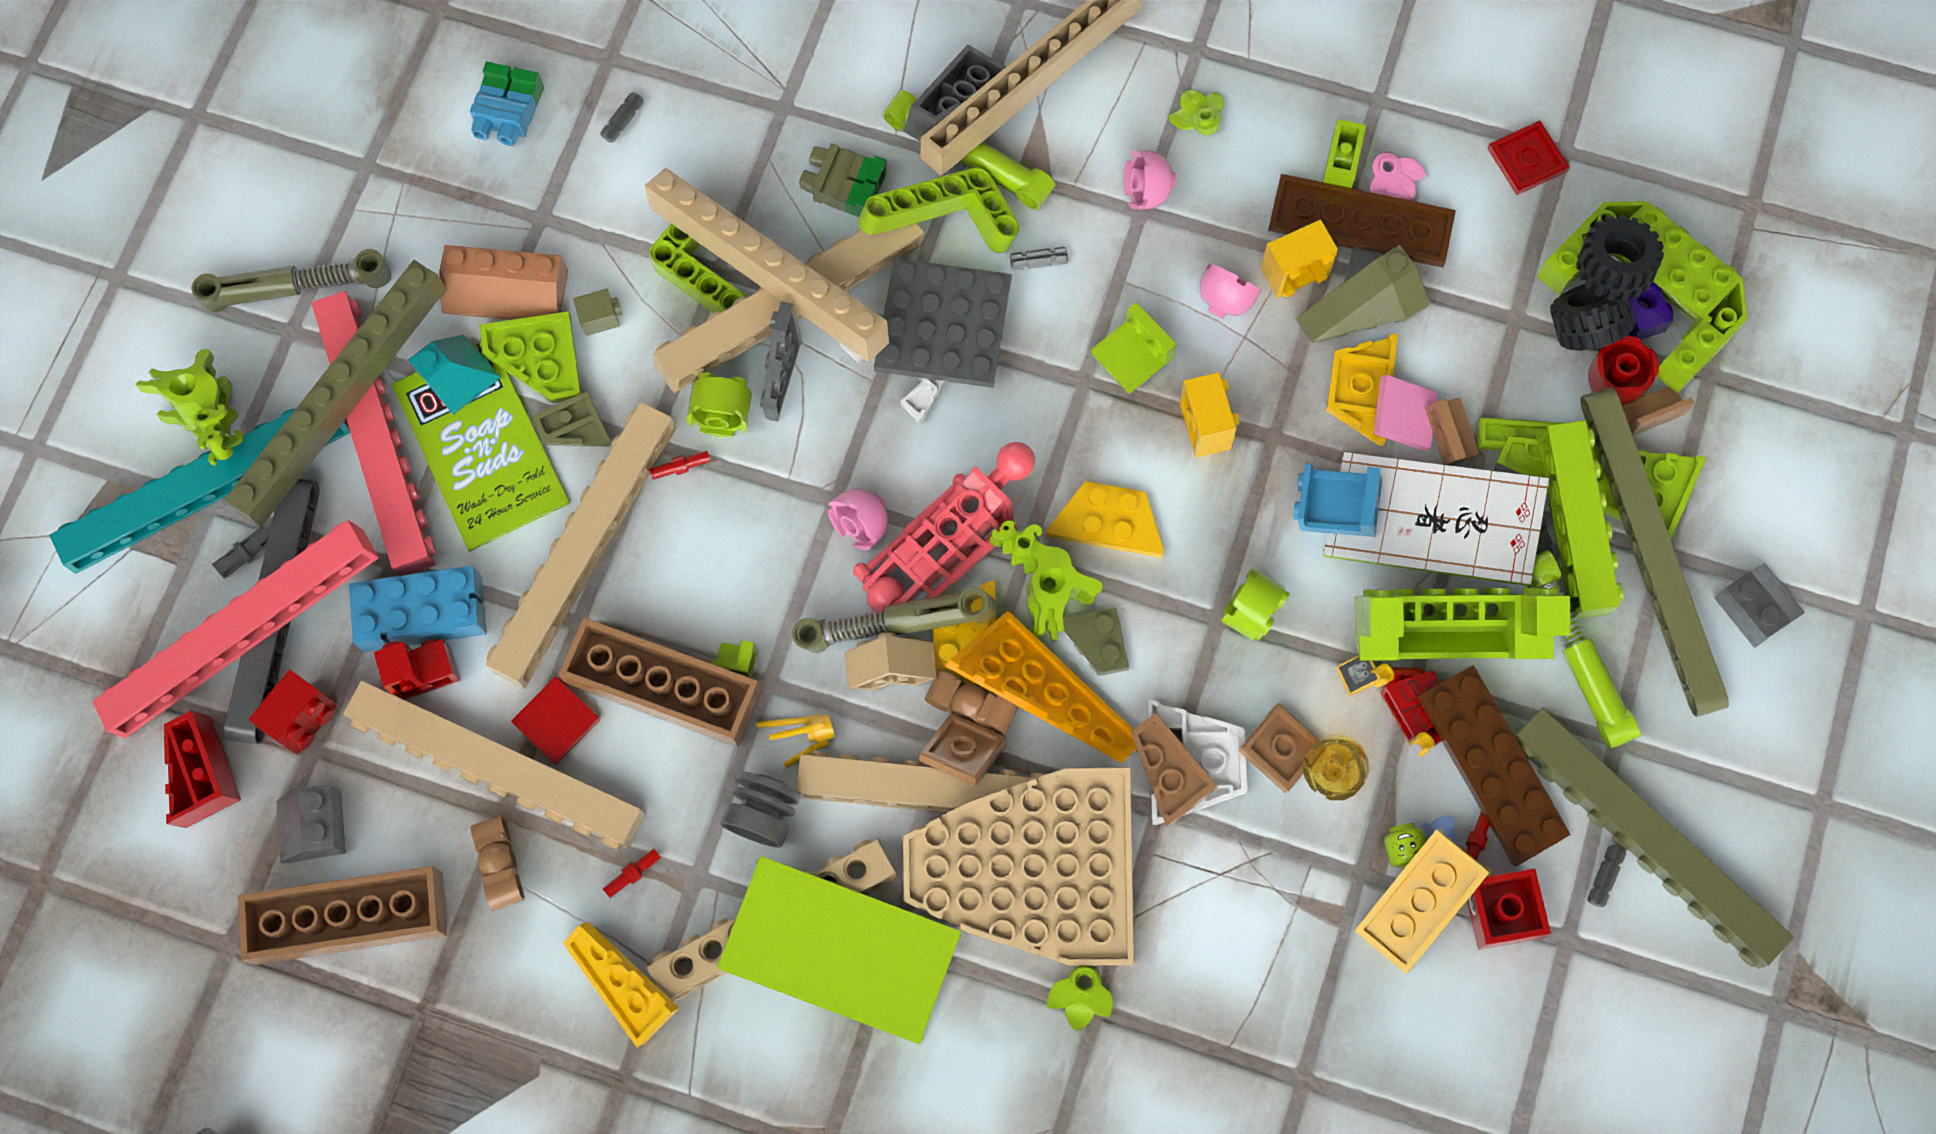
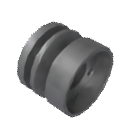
(762, 803)

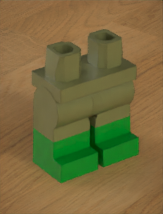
(843, 178)

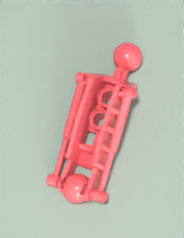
(1014, 463)

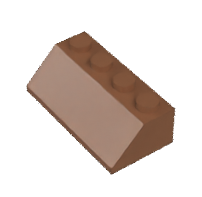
(501, 283)

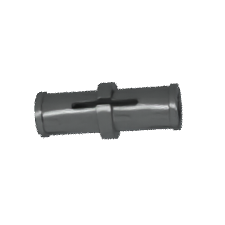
(241, 553)

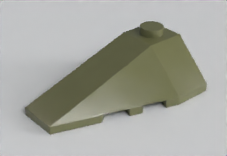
(1374, 296)

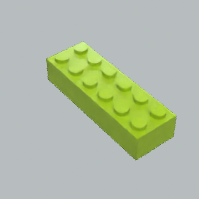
(1579, 519)

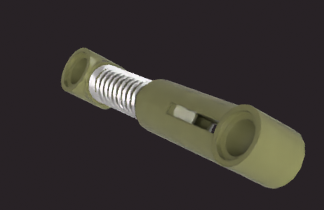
(288, 281)
(897, 619)

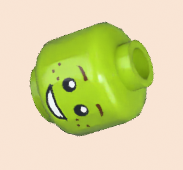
(1404, 844)

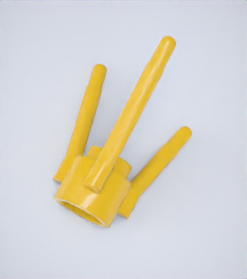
(816, 726)

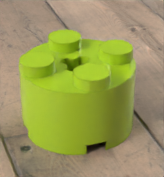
(719, 405)
(1254, 604)

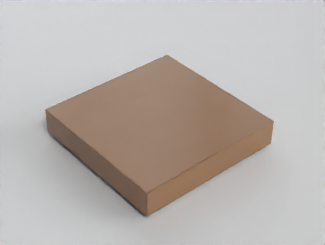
(1279, 747)
(962, 749)

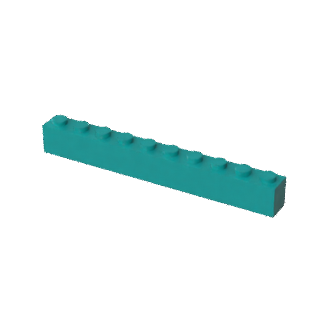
(162, 501)

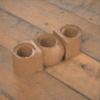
(971, 703)
(497, 863)

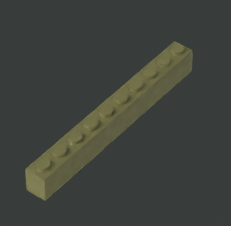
(336, 394)
(1653, 841)

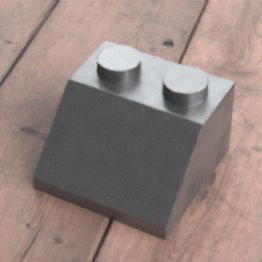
(1759, 605)
(310, 824)

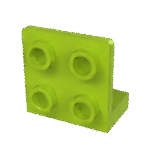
(1135, 349)

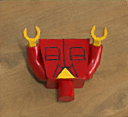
(1405, 707)

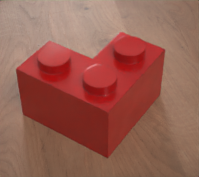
(418, 670)

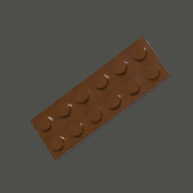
(1364, 219)
(1493, 765)

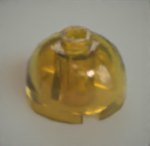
(1336, 767)

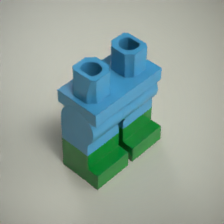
(505, 102)

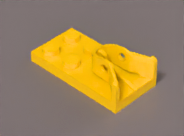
(1422, 901)

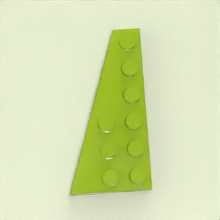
(1669, 476)

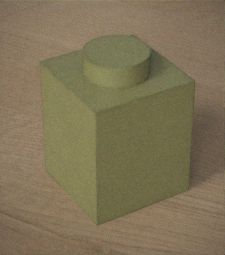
(597, 311)

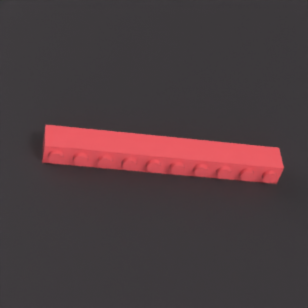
(379, 449)
(235, 629)

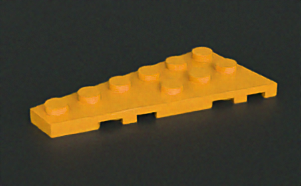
(1028, 674)

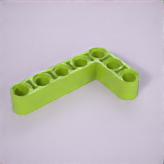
(940, 196)
(682, 262)

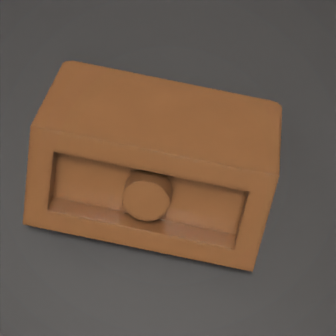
(1655, 410)
(1451, 431)

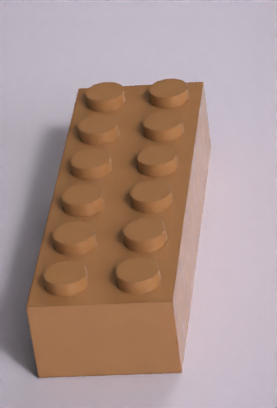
(660, 682)
(342, 915)

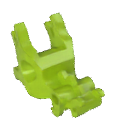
(199, 404)
(1052, 580)

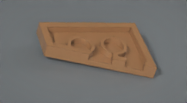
(1171, 770)

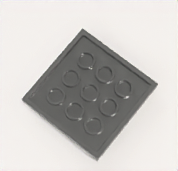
(944, 322)

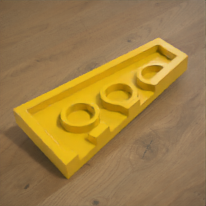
(622, 986)

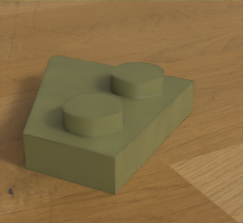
(572, 424)
(1098, 640)

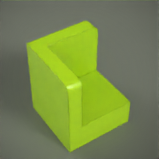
(737, 658)

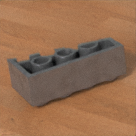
(950, 89)

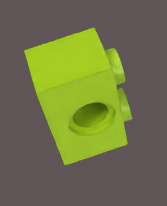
(1344, 153)

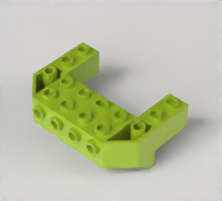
(1689, 279)
(1523, 626)

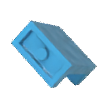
(1338, 501)

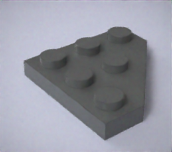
(780, 359)

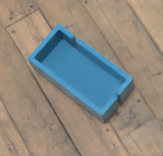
(417, 608)

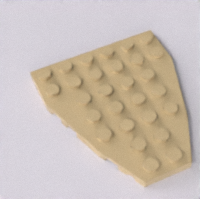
(1034, 867)

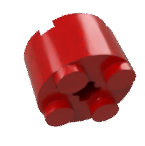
(1626, 367)

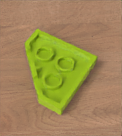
(536, 353)

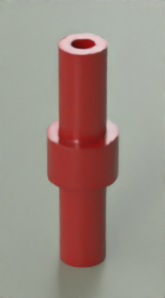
(680, 465)
(1477, 839)
(631, 873)

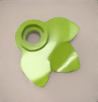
(1198, 112)
(1080, 1002)

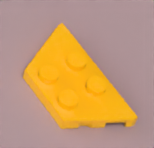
(1357, 382)
(1109, 519)
(952, 639)

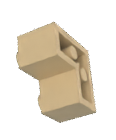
(890, 662)

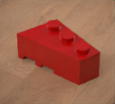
(197, 770)

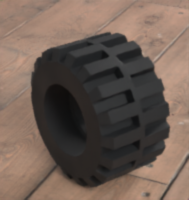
(1626, 239)
(1590, 321)

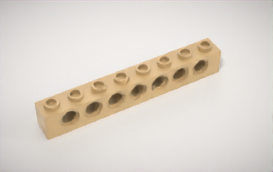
(665, 965)

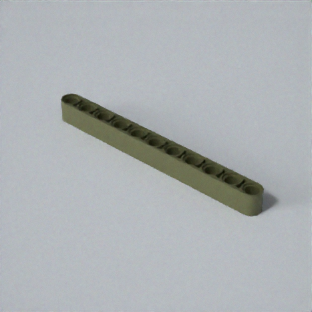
(1654, 553)

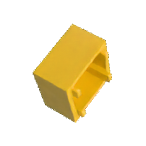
(1299, 259)
(1208, 414)

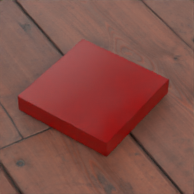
(1528, 157)
(555, 720)

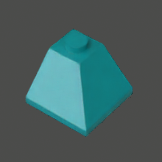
(454, 371)

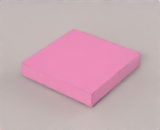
(1403, 414)

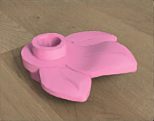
(1400, 180)

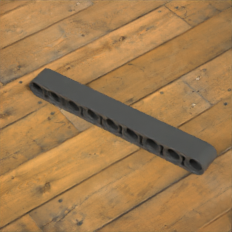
(261, 665)

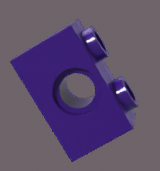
(1651, 319)

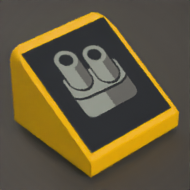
(1357, 675)

